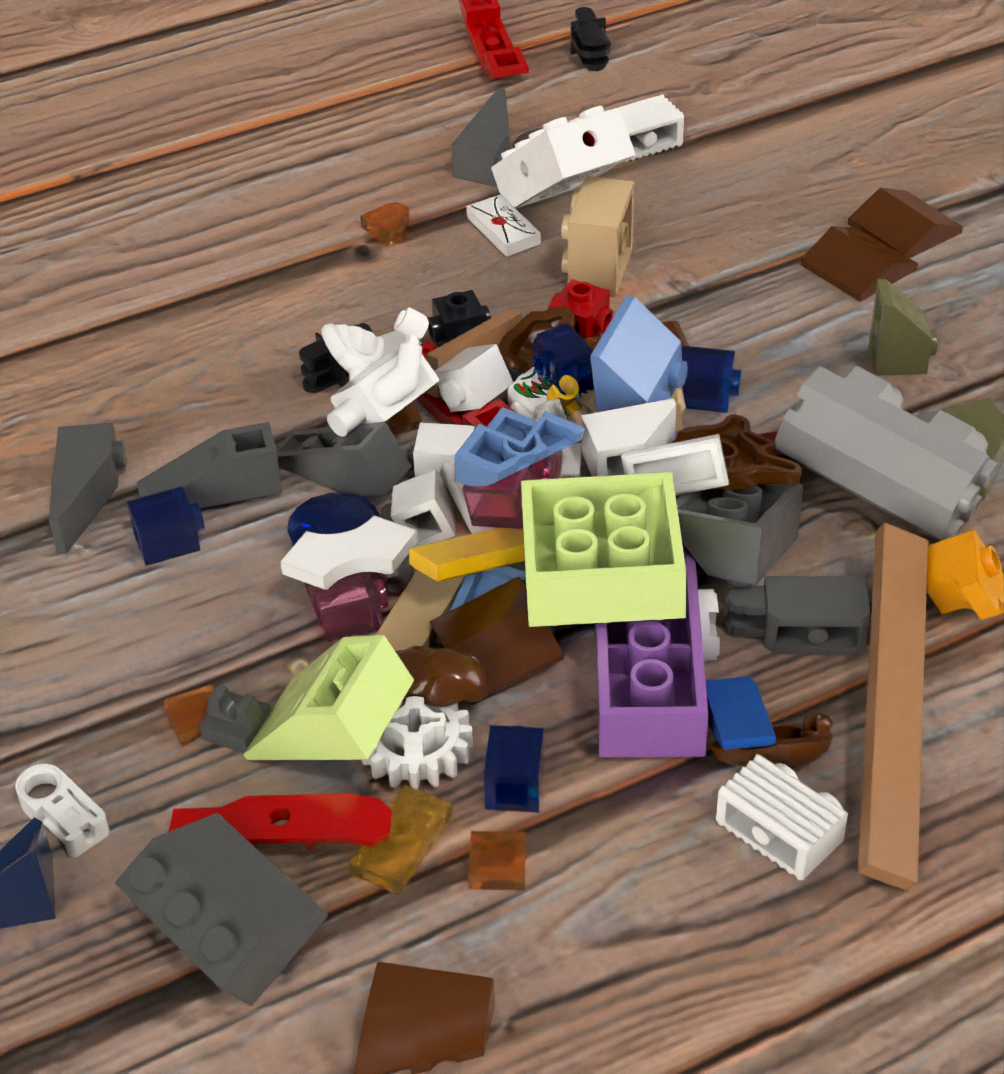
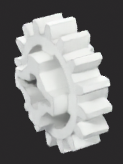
(422, 743)

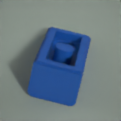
(738, 713)

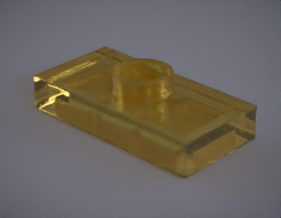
(414, 829)

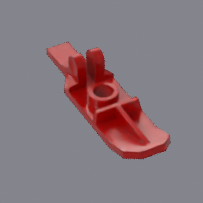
(309, 817)

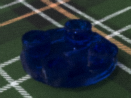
(330, 515)

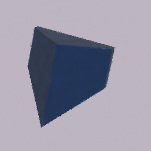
(27, 878)

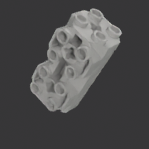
(905, 464)

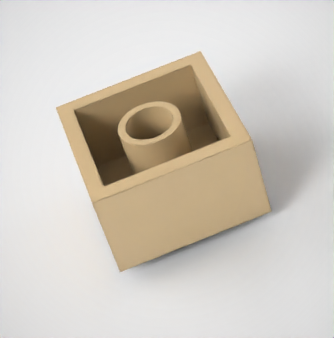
(599, 232)

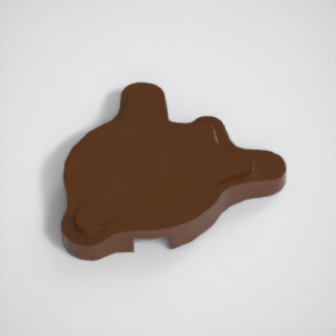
(746, 454)

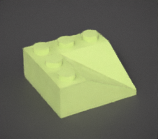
(603, 549)

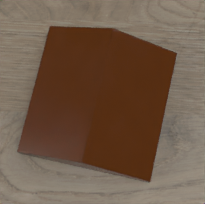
(903, 222)
(855, 261)
(499, 636)

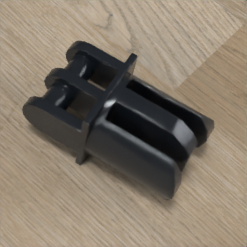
(590, 39)
(320, 366)

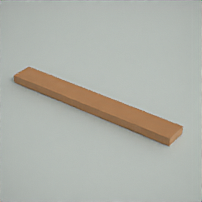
(894, 710)

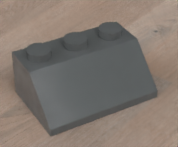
(740, 530)
(222, 904)

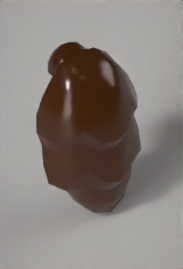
(518, 342)
(444, 675)
(794, 746)

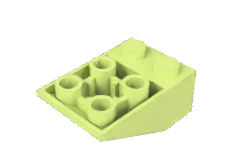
(336, 704)

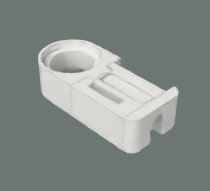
(65, 812)

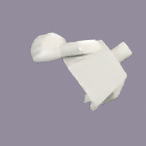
(377, 384)

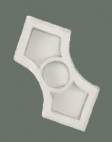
(330, 557)

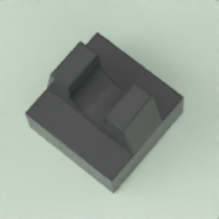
(233, 719)

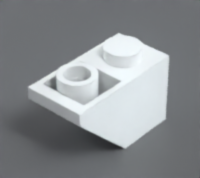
(625, 430)

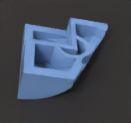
(511, 445)

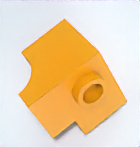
(965, 576)

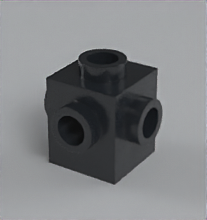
(455, 316)

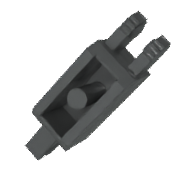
(803, 614)

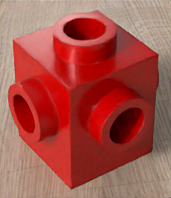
(589, 306)

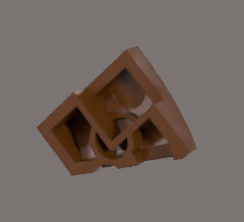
(423, 1019)

